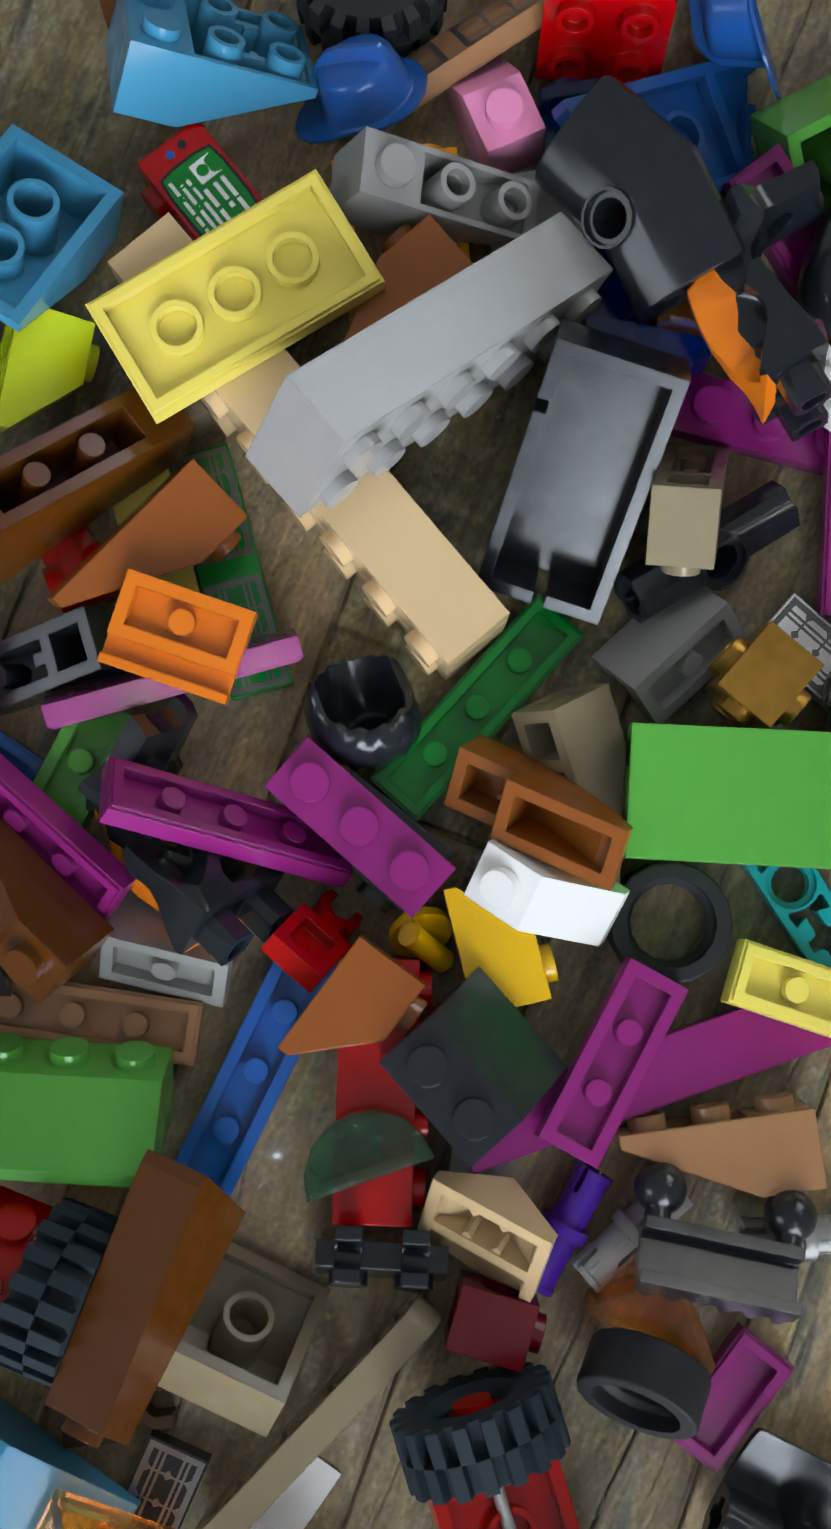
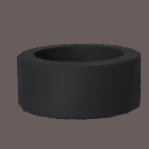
(716, 913)
(644, 1383)

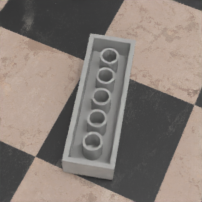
(423, 365)

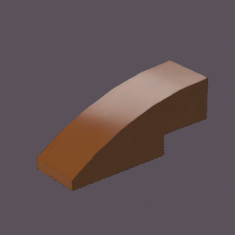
(538, 811)

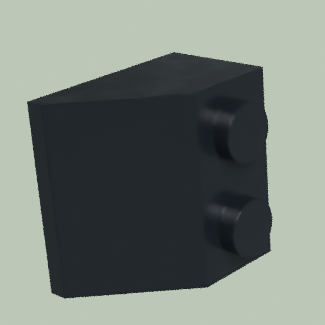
(473, 1066)

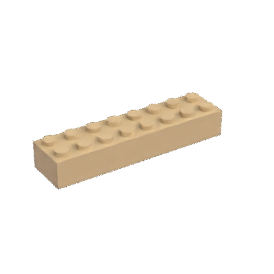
(375, 532)

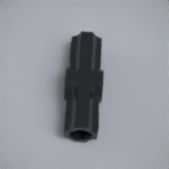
(743, 530)

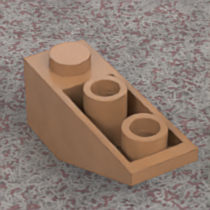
(745, 1148)

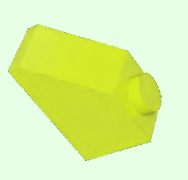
(44, 365)

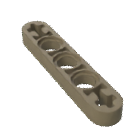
(324, 1417)

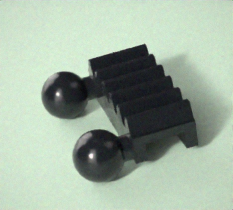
(719, 1264)

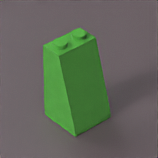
(728, 795)

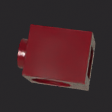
(493, 1323)

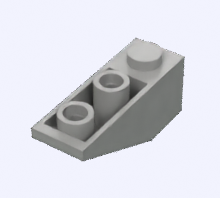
(399, 182)

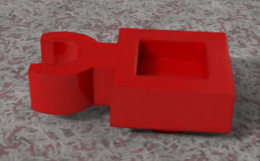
(311, 941)

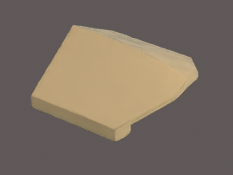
(489, 1228)

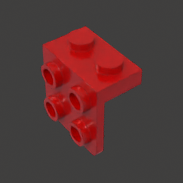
(604, 38)

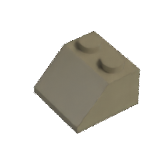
(246, 1340)

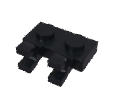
(410, 1263)

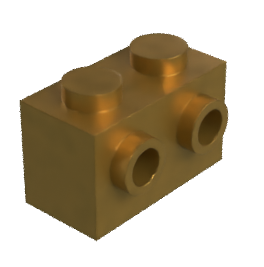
(761, 679)

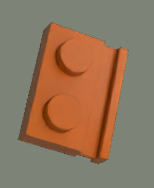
(177, 636)

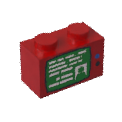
(194, 182)

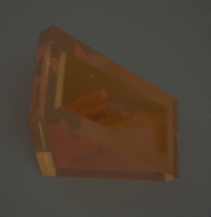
(673, 1321)

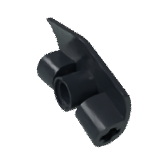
(630, 156)
(772, 1488)

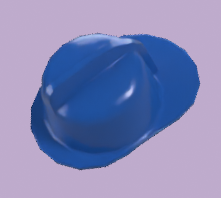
(733, 35)
(360, 86)

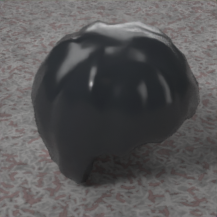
(363, 712)

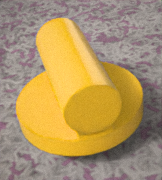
(424, 937)

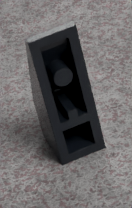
(54, 657)

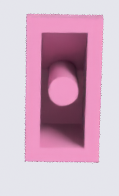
(497, 117)

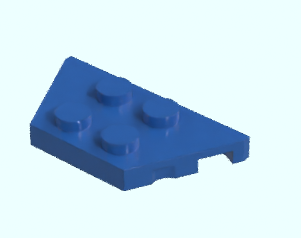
(706, 106)

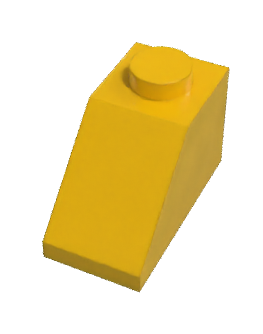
(504, 954)

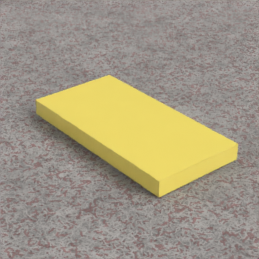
(236, 296)

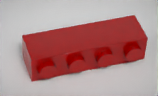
(365, 1086)

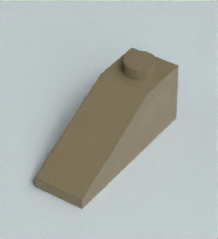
(686, 508)
(579, 738)

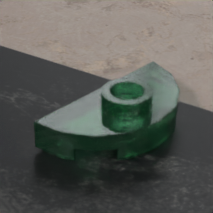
(362, 1149)

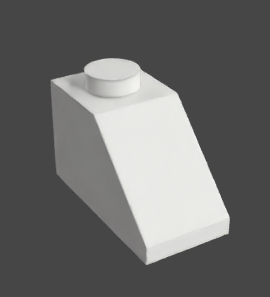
(543, 897)

